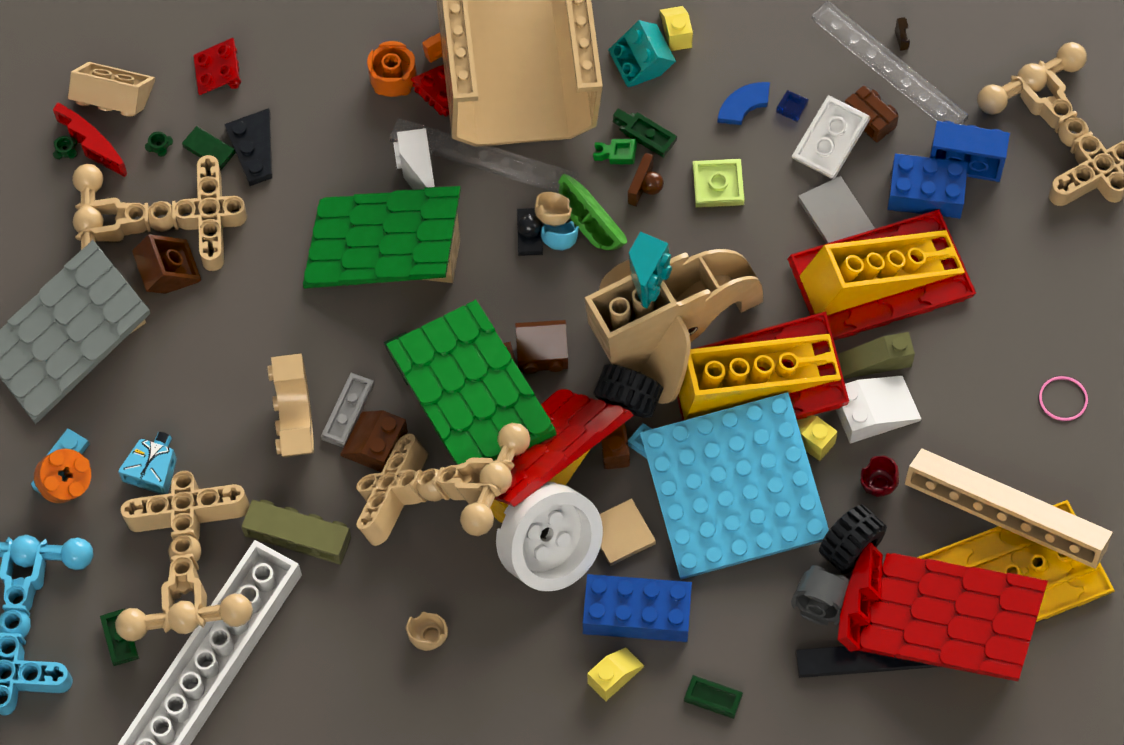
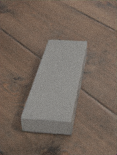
(347, 410)

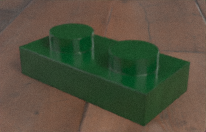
(119, 649)

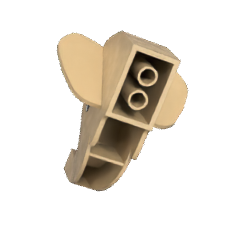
(689, 300)

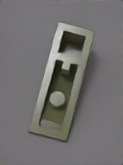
(878, 356)

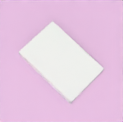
(831, 137)

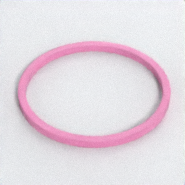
(1063, 378)

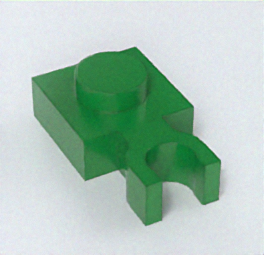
(619, 152)

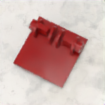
(217, 67)
(432, 88)

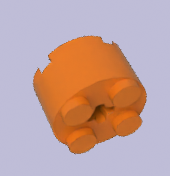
(391, 69)
(73, 465)

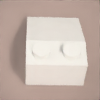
(414, 158)
(877, 407)

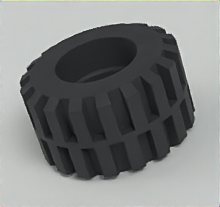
(628, 389)
(850, 536)

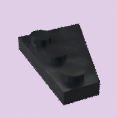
(252, 145)

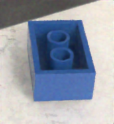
(980, 147)
(927, 185)

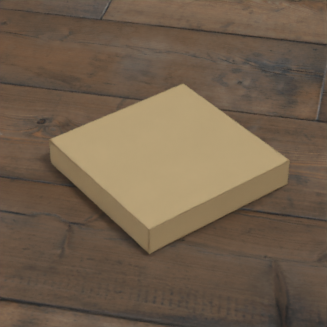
(624, 532)

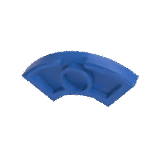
(743, 101)

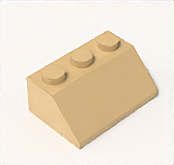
(110, 88)

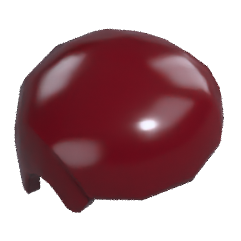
(880, 476)

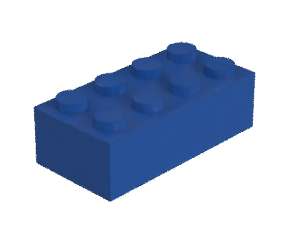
(637, 608)

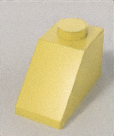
(677, 28)
(817, 436)
(613, 672)

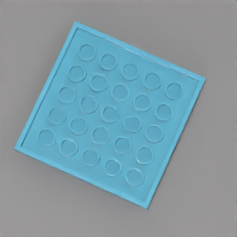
(734, 485)

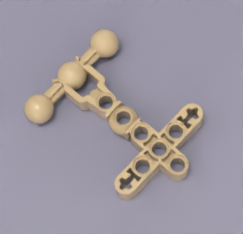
(1033, 79)
(89, 219)
(406, 484)
(184, 512)

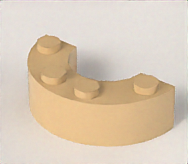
(293, 406)

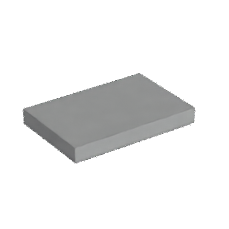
(835, 211)

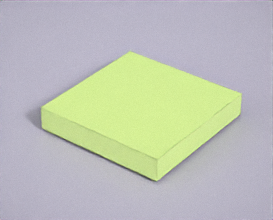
(718, 183)

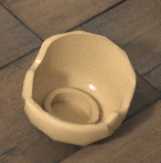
(552, 208)
(427, 631)

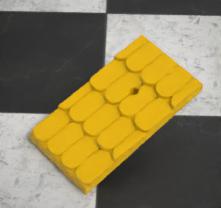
(1003, 551)

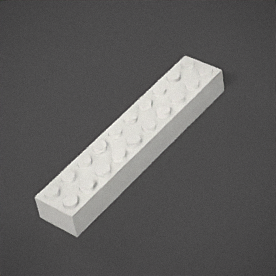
(214, 653)

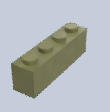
(296, 531)

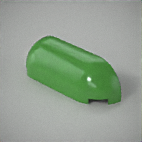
(590, 216)

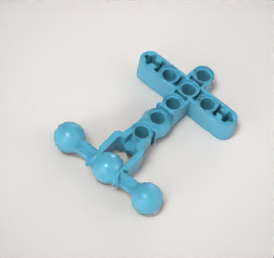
(26, 552)

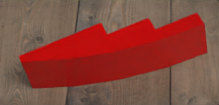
(92, 141)
(860, 592)

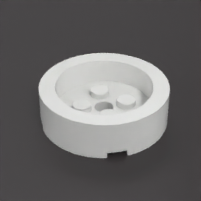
(570, 543)

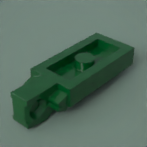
(645, 132)

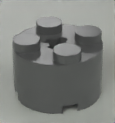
(820, 595)

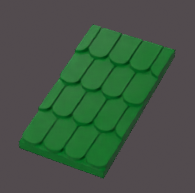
(385, 238)
(468, 383)

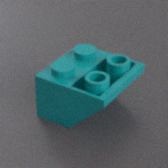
(641, 53)
(649, 266)

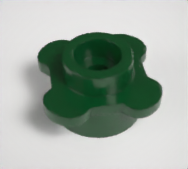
(154, 139)
(62, 142)

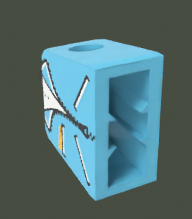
(150, 464)

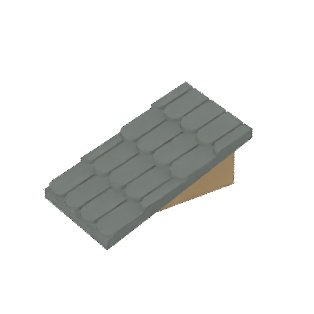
(67, 330)

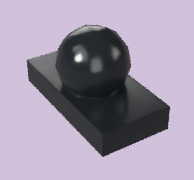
(529, 233)

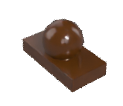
(645, 180)

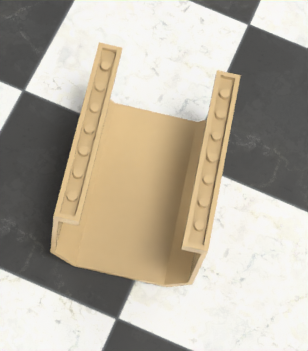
(519, 69)

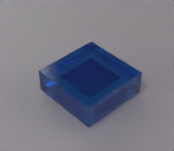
(792, 105)

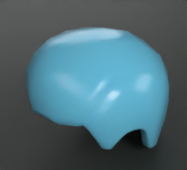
(561, 236)

